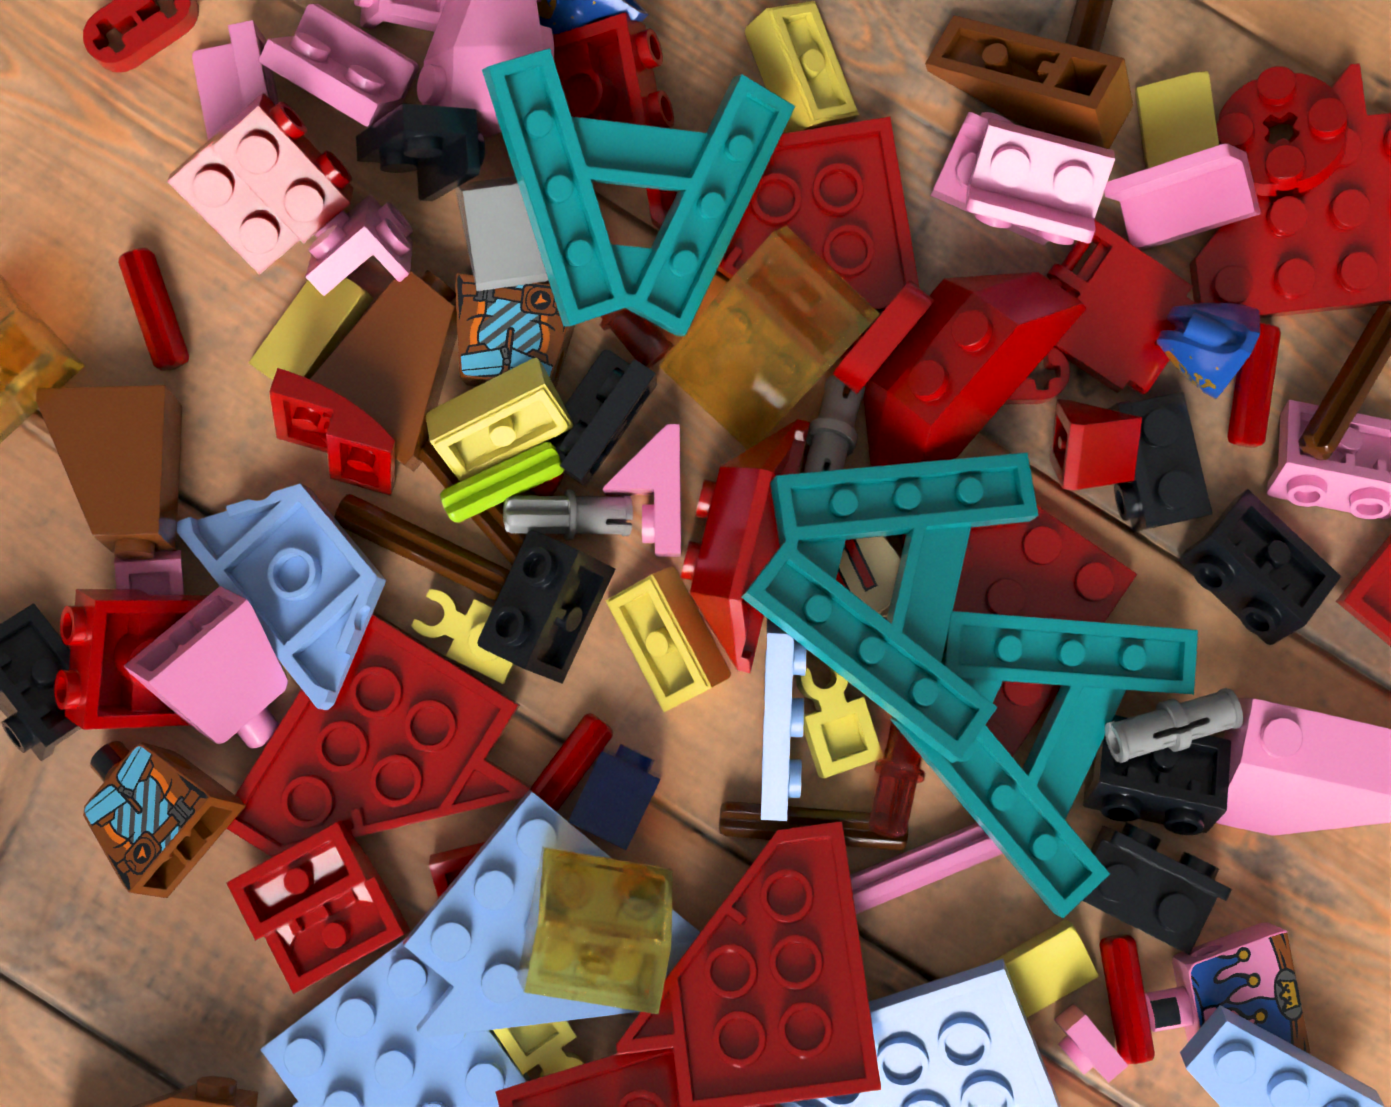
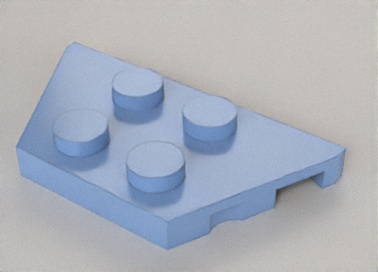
(299, 576)

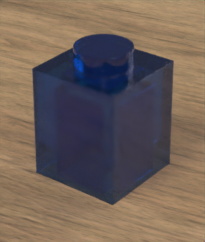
(616, 795)

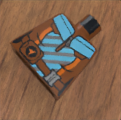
(506, 329)
(155, 815)

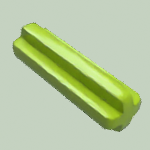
(501, 482)

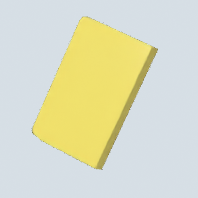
(801, 65)
(1176, 117)
(311, 329)
(498, 420)
(668, 638)
(1049, 967)

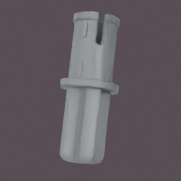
(568, 514)

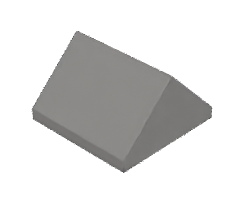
(499, 234)

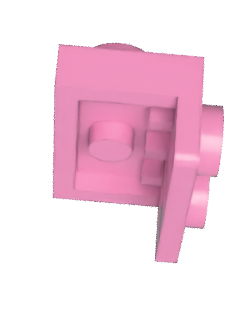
(354, 238)

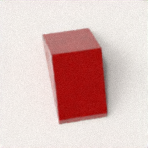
(1093, 445)

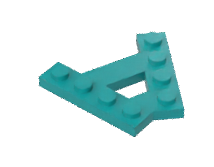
(563, 155)
(898, 657)
(1028, 805)

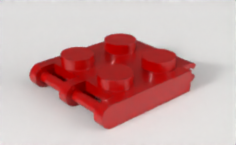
(1125, 311)

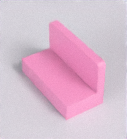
(232, 76)
(1186, 196)

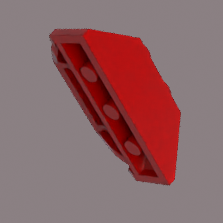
(962, 364)
(740, 539)

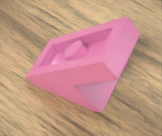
(656, 473)

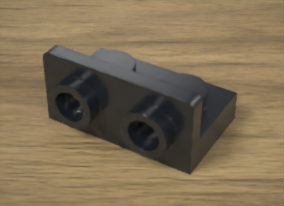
(429, 139)
(601, 413)
(1168, 467)
(1260, 569)
(545, 606)
(28, 669)
(1164, 787)
(1152, 889)

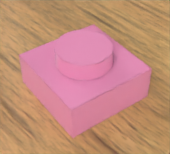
(153, 576)
(1087, 1045)

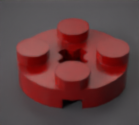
(1291, 99)

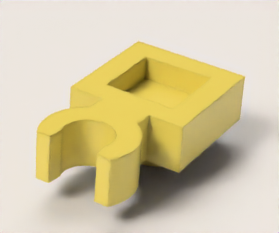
(465, 631)
(839, 729)
(541, 1046)

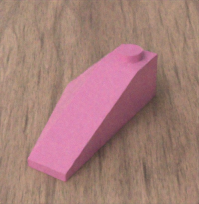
(470, 39)
(1305, 771)

